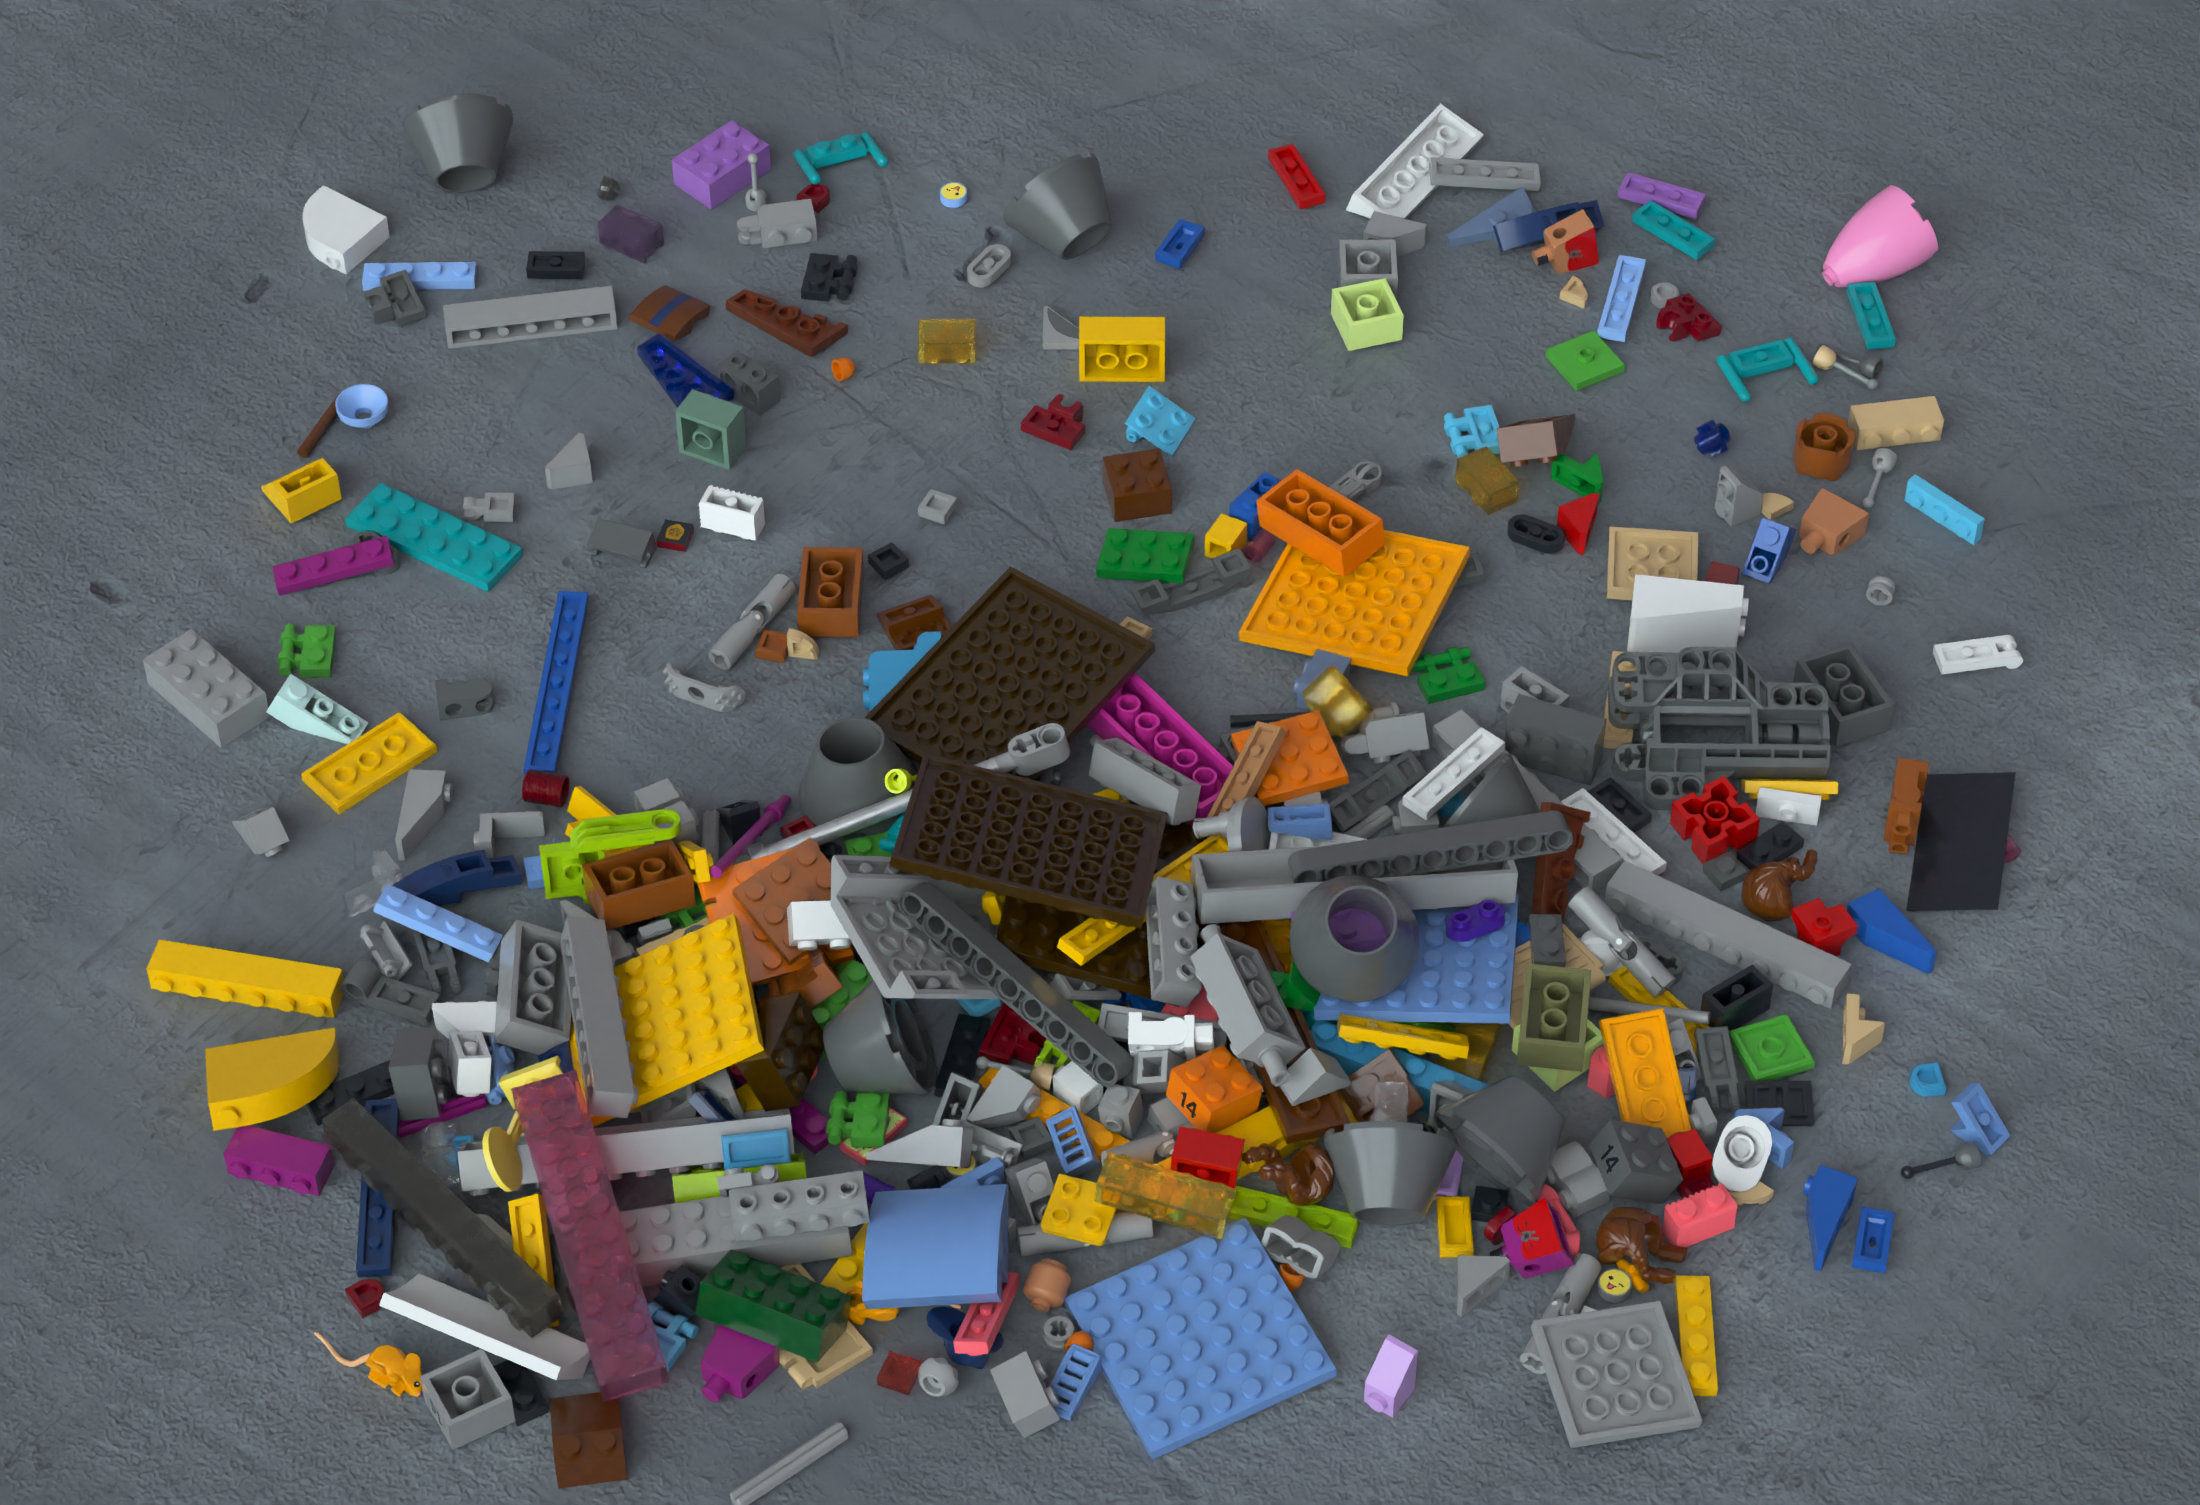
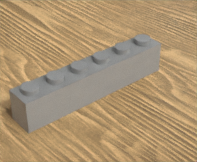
(530, 317)

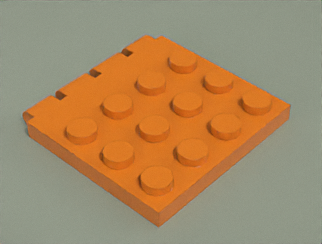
(762, 957)

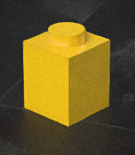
(1225, 536)

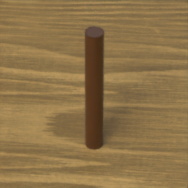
(318, 431)

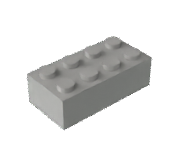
(206, 688)
(532, 990)

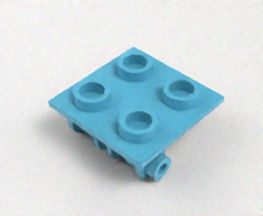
(1158, 421)

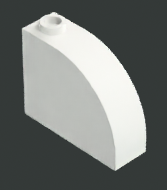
(341, 229)

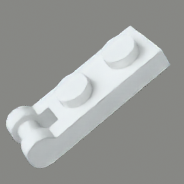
(1977, 654)

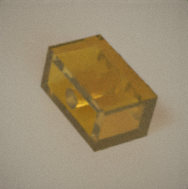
(946, 341)
(1486, 480)

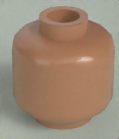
(1047, 1285)

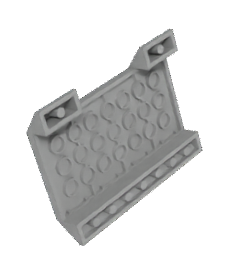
(900, 954)

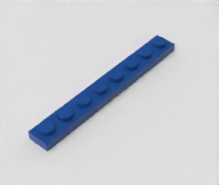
(557, 682)

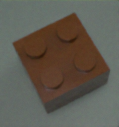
(1137, 485)

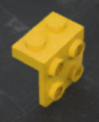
(1074, 1213)

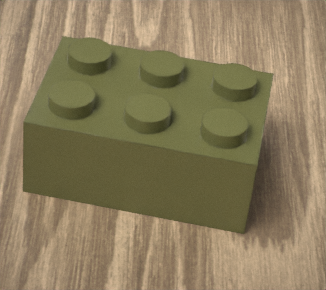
(1554, 1017)

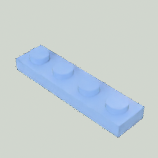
(424, 274)
(1621, 298)
(437, 923)

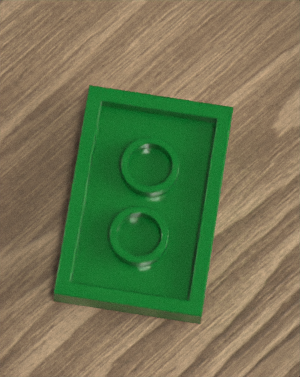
(1145, 555)

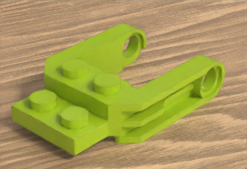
(589, 839)

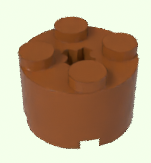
(1823, 446)

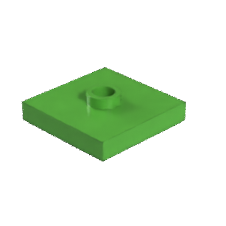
(1585, 360)
(1771, 1049)

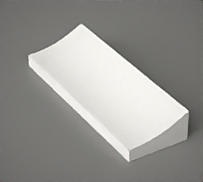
(1404, 176)
(487, 1328)

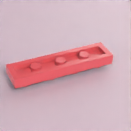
(984, 1321)

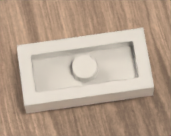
(1788, 806)

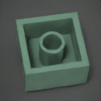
(711, 429)

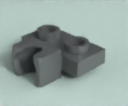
(394, 298)

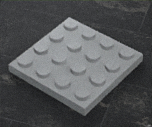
(1616, 1374)

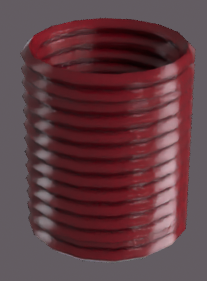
(545, 788)

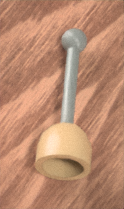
(1826, 359)
(1040, 1074)

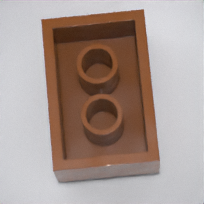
(830, 591)
(639, 884)

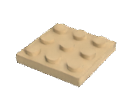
(1650, 554)

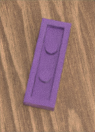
(1669, 196)

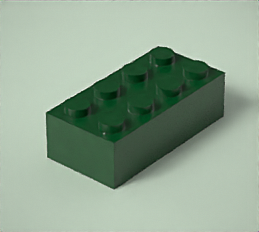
(773, 1305)

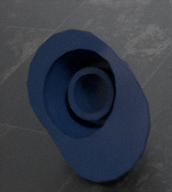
(946, 1324)

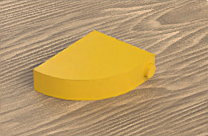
(269, 1076)

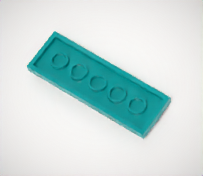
(435, 537)

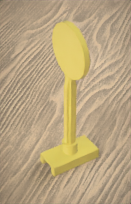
(500, 1146)

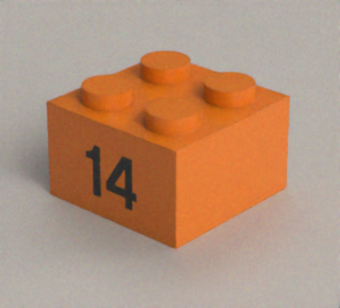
(1214, 1090)

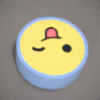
(953, 194)

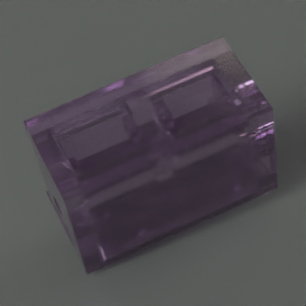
(630, 233)

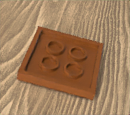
(794, 877)

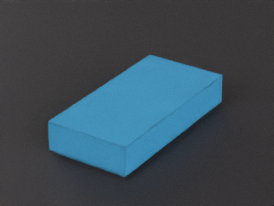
(755, 1148)

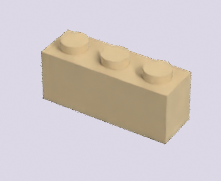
(1896, 422)

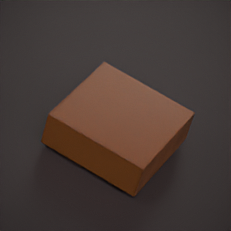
(772, 646)

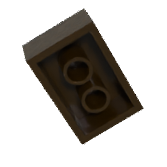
(790, 1052)

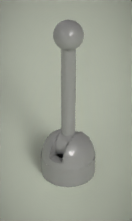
(754, 193)
(1885, 465)

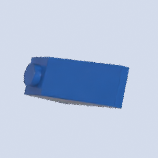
(1890, 932)
(1827, 1205)

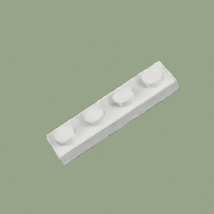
(1453, 773)
(1616, 834)

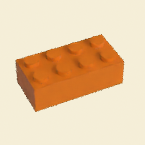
(1320, 522)

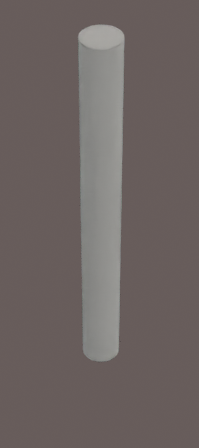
(1625, 1007)

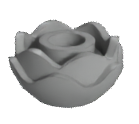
(938, 1377)

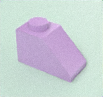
(1391, 1377)

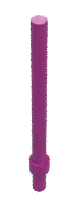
(772, 814)

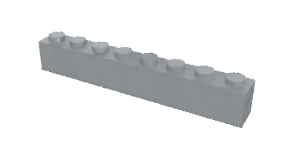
(1594, 862)
(1727, 934)
(598, 1018)

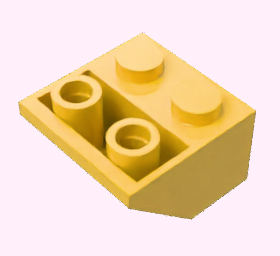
(304, 490)

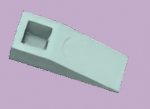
(314, 713)

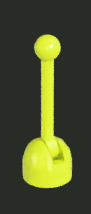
(902, 782)

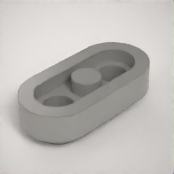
(988, 265)

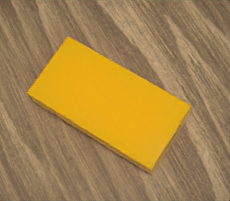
(1454, 1226)

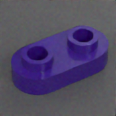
(1475, 921)

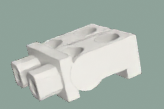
(1173, 1034)

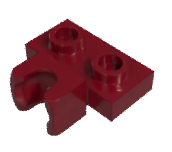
(1687, 316)
(1057, 424)
(1010, 1038)

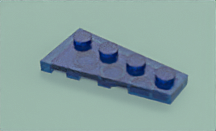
(679, 372)

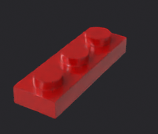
(1296, 176)

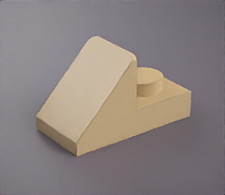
(1858, 1033)

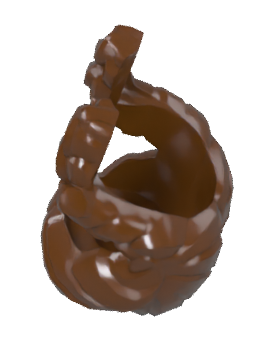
(1768, 890)
(1303, 1179)
(1624, 1233)

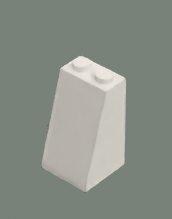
(1684, 614)

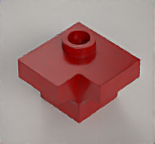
(1822, 926)

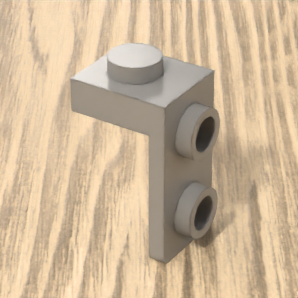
(507, 826)

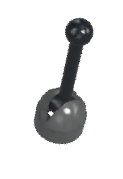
(1966, 1157)

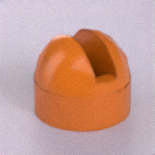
(842, 368)
(1290, 1277)
(1081, 1339)

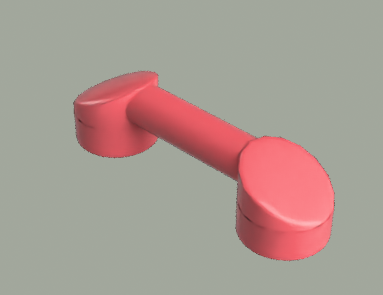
(1570, 1229)

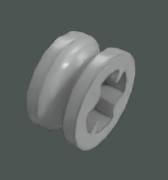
(1885, 585)
(1057, 1323)

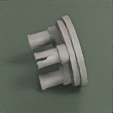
(1242, 826)

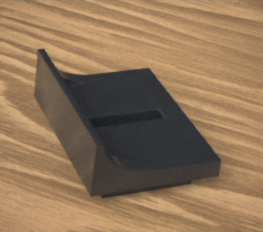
(1796, 1099)

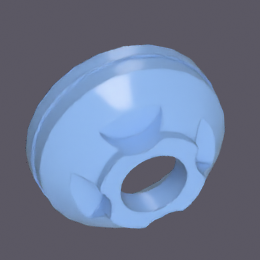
(362, 399)

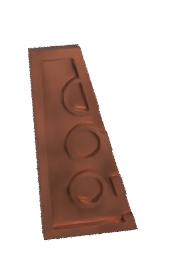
(786, 322)

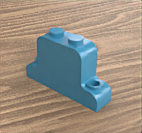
(889, 667)

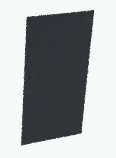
(1961, 842)

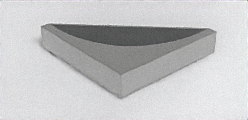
(1059, 332)

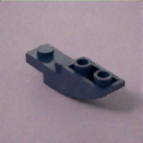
(1529, 229)
(468, 872)

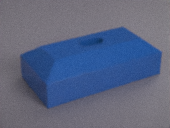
(1179, 243)
(1873, 1227)

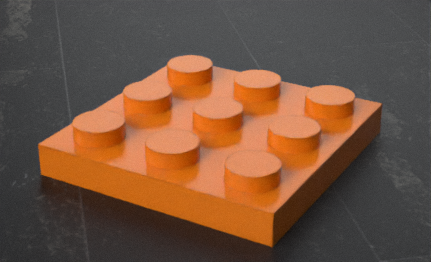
(1303, 763)

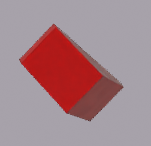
(1578, 520)

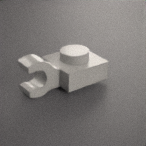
(495, 507)

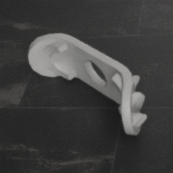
(715, 698)

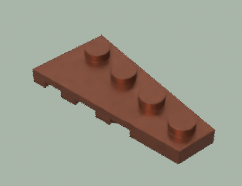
(1557, 869)

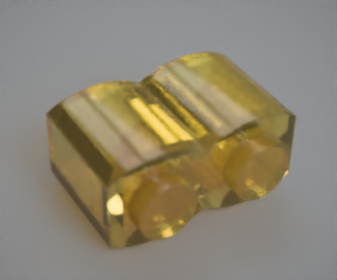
(1337, 702)

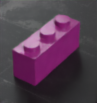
(279, 1160)

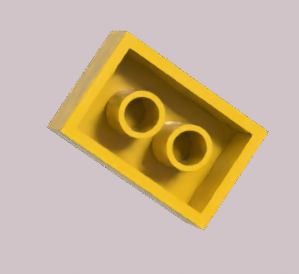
(1121, 349)

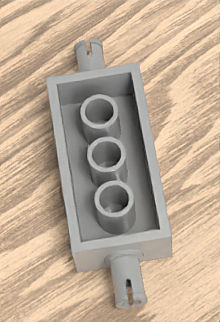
(1247, 1003)

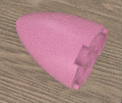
(1880, 241)

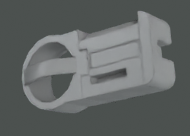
(1352, 484)

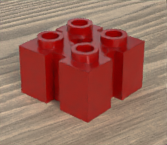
(1714, 820)

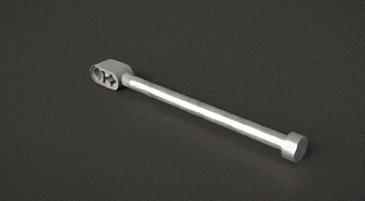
(1026, 754)

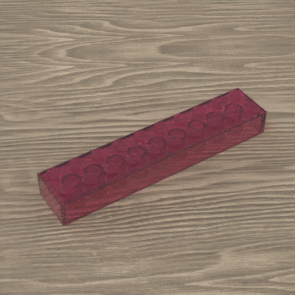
(590, 1236)

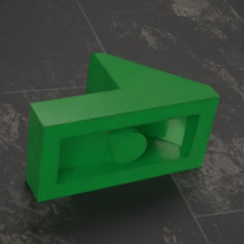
(1577, 477)
(1295, 989)

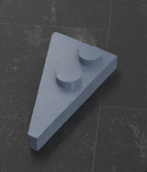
(1481, 226)

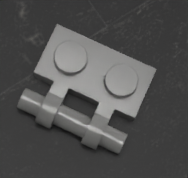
(737, 1178)

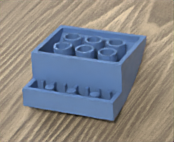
(936, 1247)

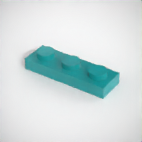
(1673, 230)
(1871, 315)

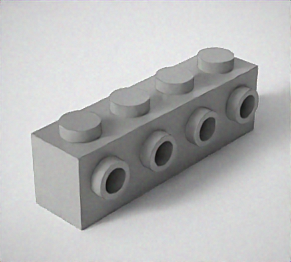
(1144, 780)
(1172, 941)
(799, 1206)

